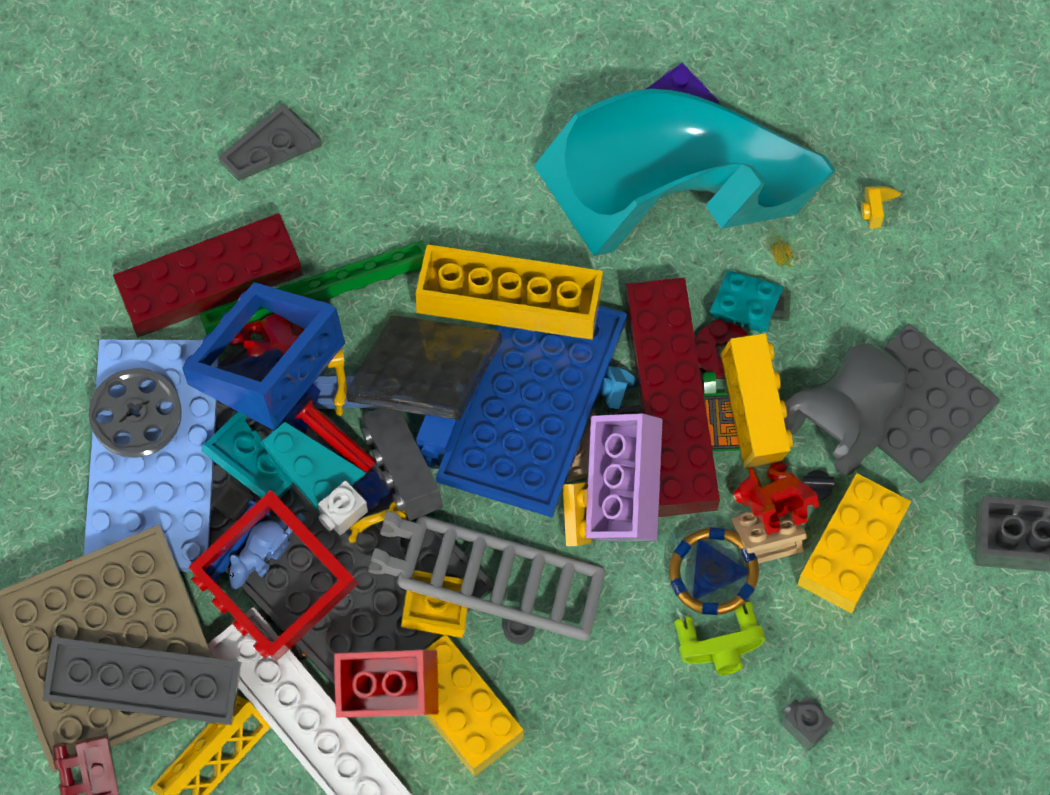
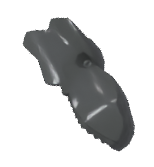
(853, 403)

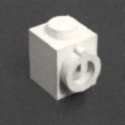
(342, 508)

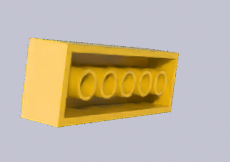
(509, 291)

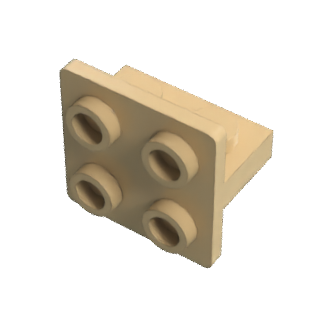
(770, 546)

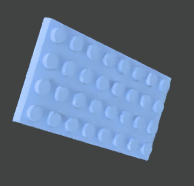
(167, 485)

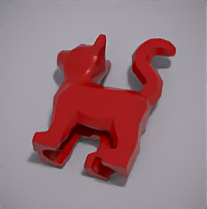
(274, 331)
(777, 499)

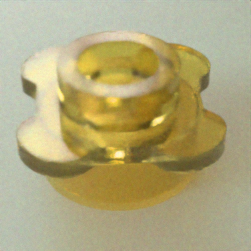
(782, 253)

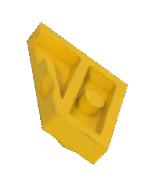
(575, 513)

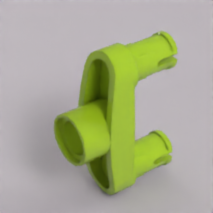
(722, 650)

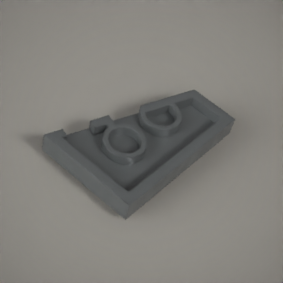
(269, 144)

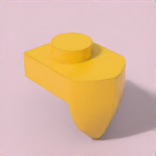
(872, 207)

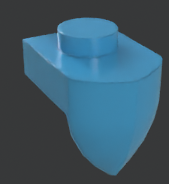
(615, 384)

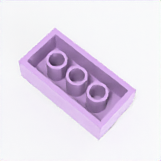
(624, 478)

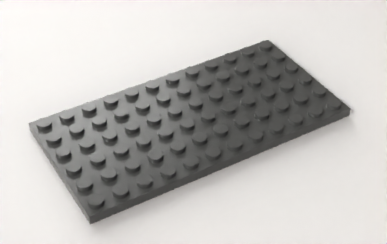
(373, 610)

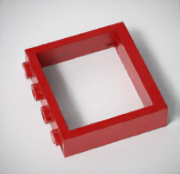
(225, 603)

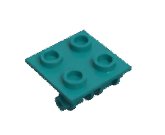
(746, 301)

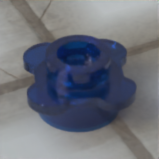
(379, 492)

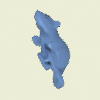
(264, 542)

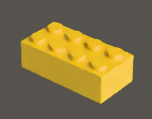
(756, 400)
(854, 543)
(469, 712)

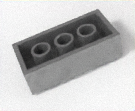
(1013, 533)

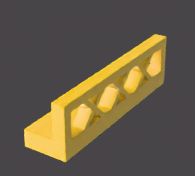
(210, 744)

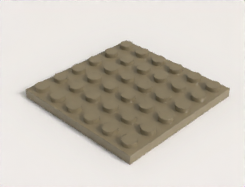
(111, 596)

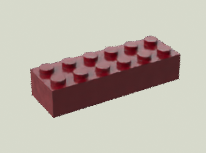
(207, 274)

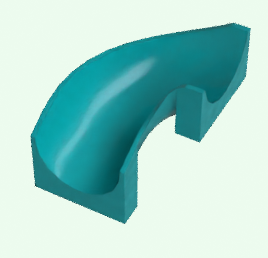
(660, 142)

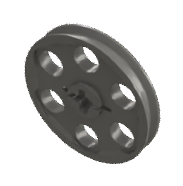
(128, 423)

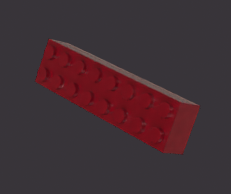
(674, 392)

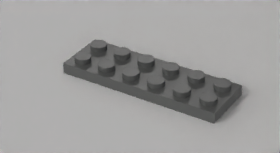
(142, 681)

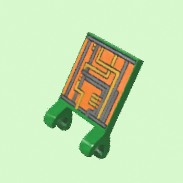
(719, 416)

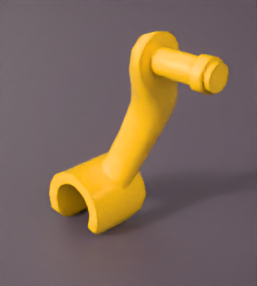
(340, 397)
(367, 521)

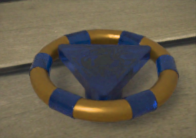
(713, 571)

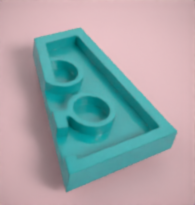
(242, 455)
(309, 464)

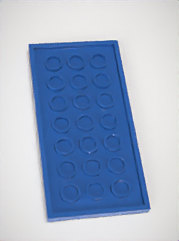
(530, 415)

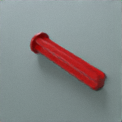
(335, 437)

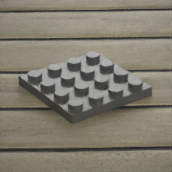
(937, 409)

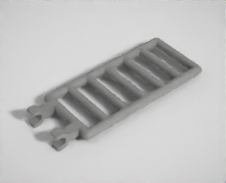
(396, 526)

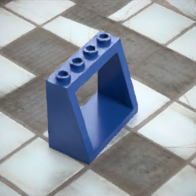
(292, 375)

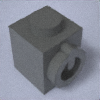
(806, 722)

